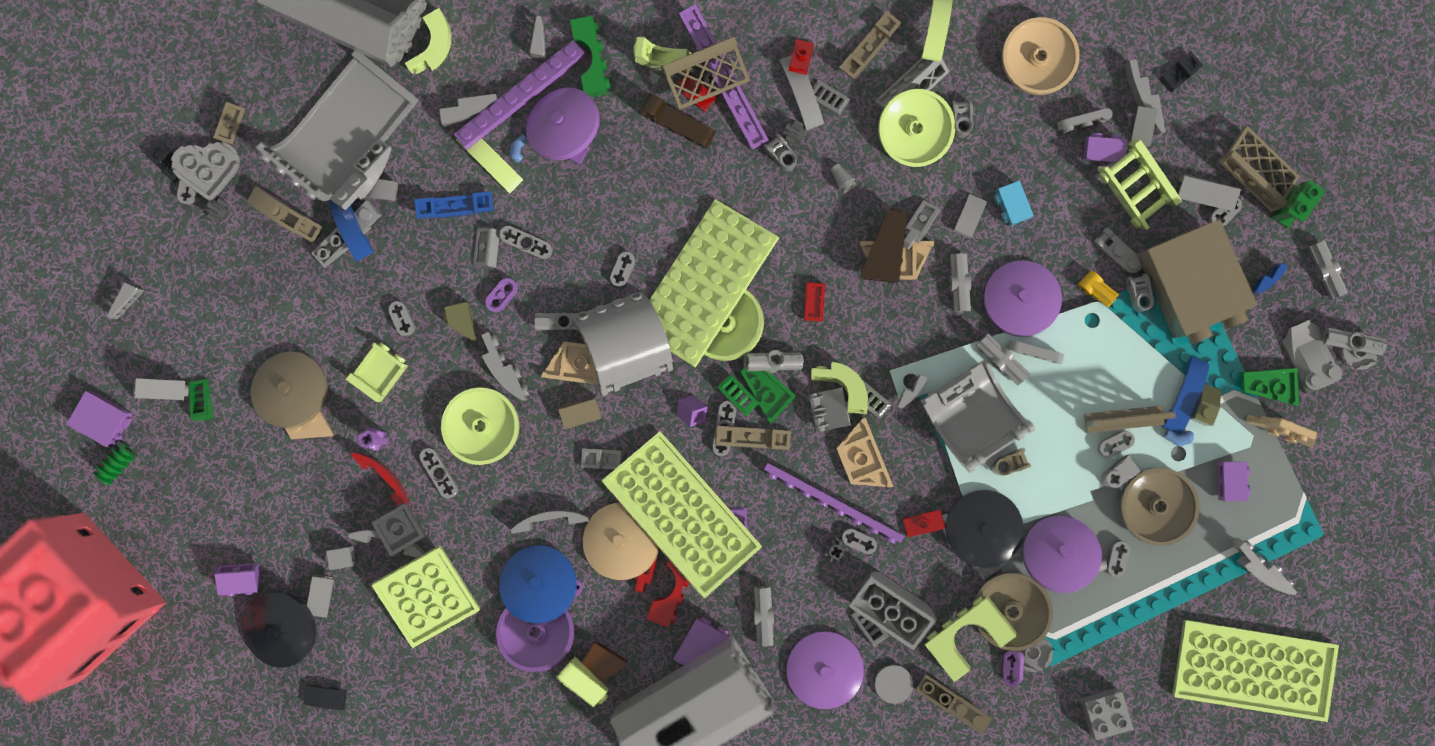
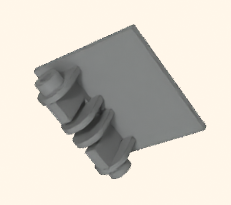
(829, 410)

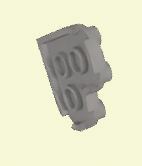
(206, 168)

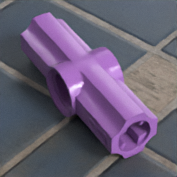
(373, 438)

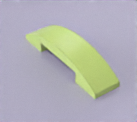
(937, 30)
(495, 165)

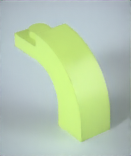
(438, 46)
(656, 56)
(849, 381)

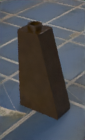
(886, 252)

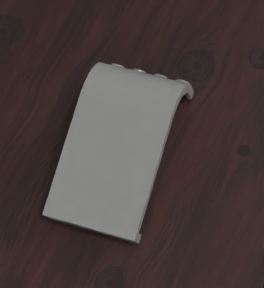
(340, 128)

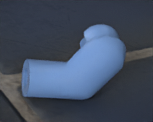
(515, 148)
(1179, 440)

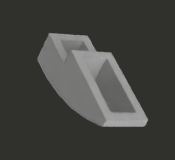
(466, 109)

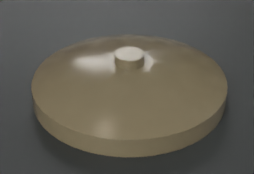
(289, 390)
(1159, 506)
(1023, 605)

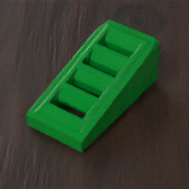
(727, 383)
(207, 407)

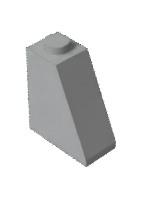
(160, 389)

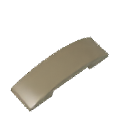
(870, 45)
(752, 437)

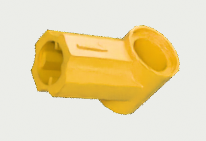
(1095, 286)

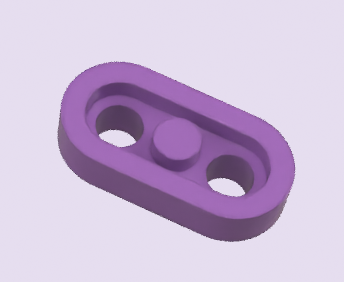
(500, 294)

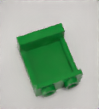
(1300, 203)

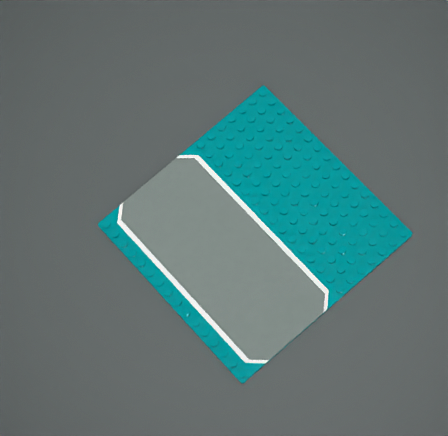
(1166, 576)

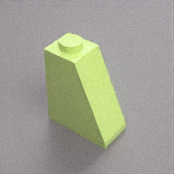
(583, 682)

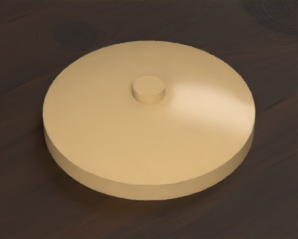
(1040, 56)
(617, 544)

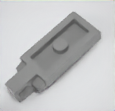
(920, 223)

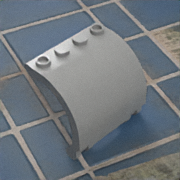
(624, 341)
(975, 416)

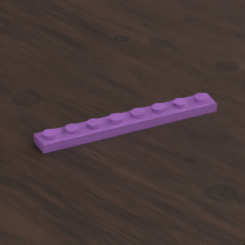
(519, 94)
(733, 97)
(840, 508)

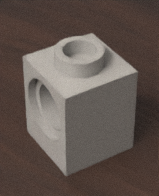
(340, 558)

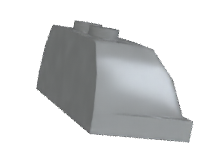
(893, 609)

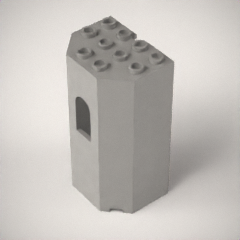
(370, 27)
(713, 691)

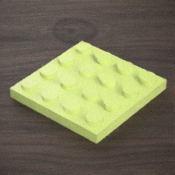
(426, 596)

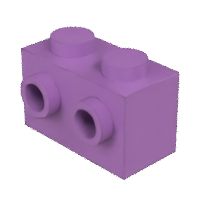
(1104, 149)
(1233, 481)
(237, 579)

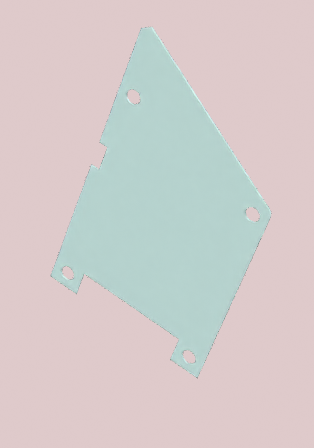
(1099, 373)

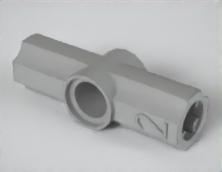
(1327, 269)
(960, 282)
(550, 321)
(1363, 342)
(1002, 359)
(763, 361)
(763, 616)

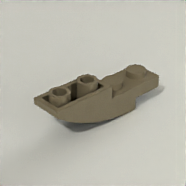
(284, 214)
(954, 704)

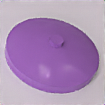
(562, 124)
(1022, 298)
(1062, 554)
(534, 645)
(824, 669)

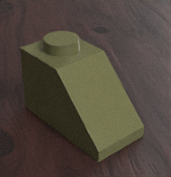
(461, 319)
(1207, 406)

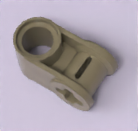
(1014, 462)

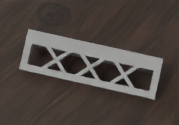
(912, 79)

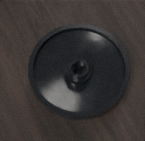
(984, 528)
(279, 629)

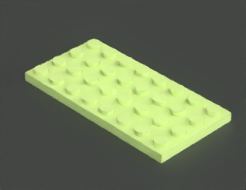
(709, 279)
(681, 514)
(1255, 670)

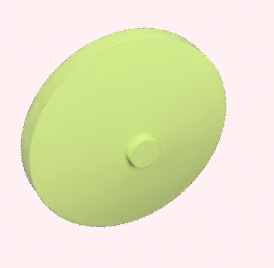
(916, 127)
(739, 332)
(480, 426)

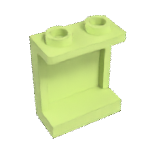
(378, 372)

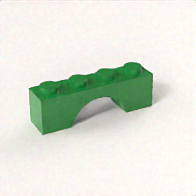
(585, 33)

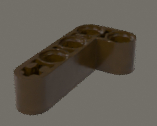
(677, 121)

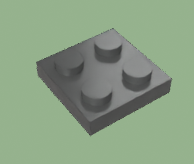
(398, 529)

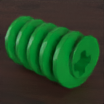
(115, 463)

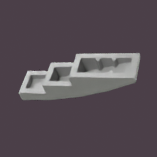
(1142, 94)

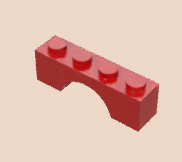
(663, 609)

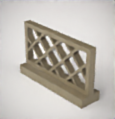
(703, 56)
(1252, 178)
(1126, 419)

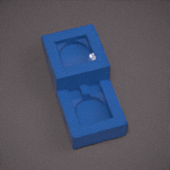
(1265, 282)

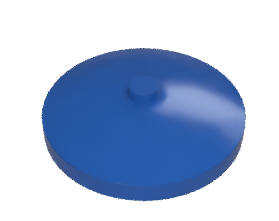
(538, 584)

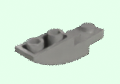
(368, 170)
(334, 244)
(505, 375)
(1262, 569)

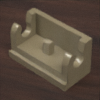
(229, 123)
(580, 412)

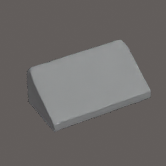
(486, 247)

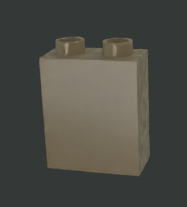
(1198, 282)

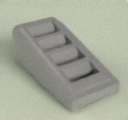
(537, 46)
(838, 96)
(124, 299)
(883, 409)
(876, 641)

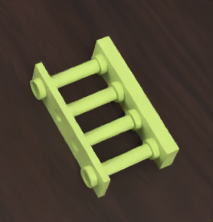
(1157, 181)

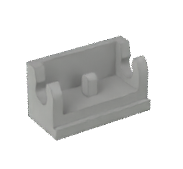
(320, 595)

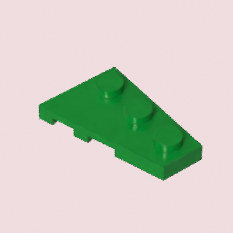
(1272, 384)
(769, 392)

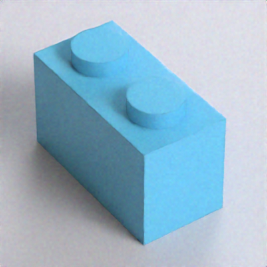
(1013, 203)

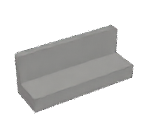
(1208, 192)

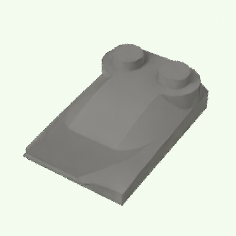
(1311, 357)

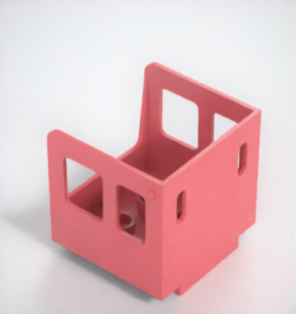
(64, 603)

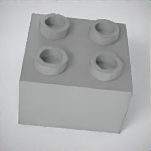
(1106, 713)

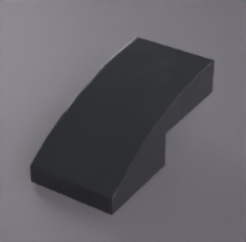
(1181, 71)
(161, 157)
(325, 697)

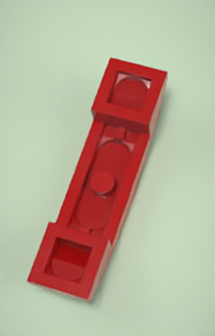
(365, 461)

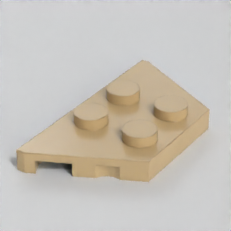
(911, 259)
(572, 364)
(314, 428)
(1292, 432)
(862, 458)

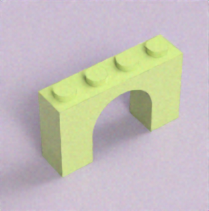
(982, 613)

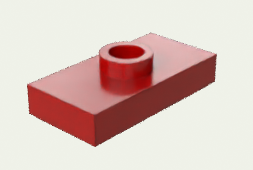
(801, 57)
(701, 90)
(814, 301)
(924, 523)

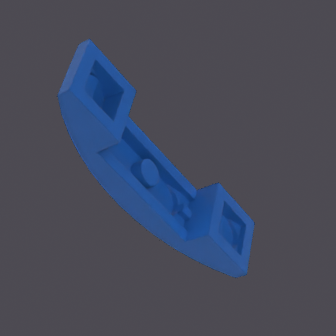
(454, 206)
(351, 232)
(1188, 395)

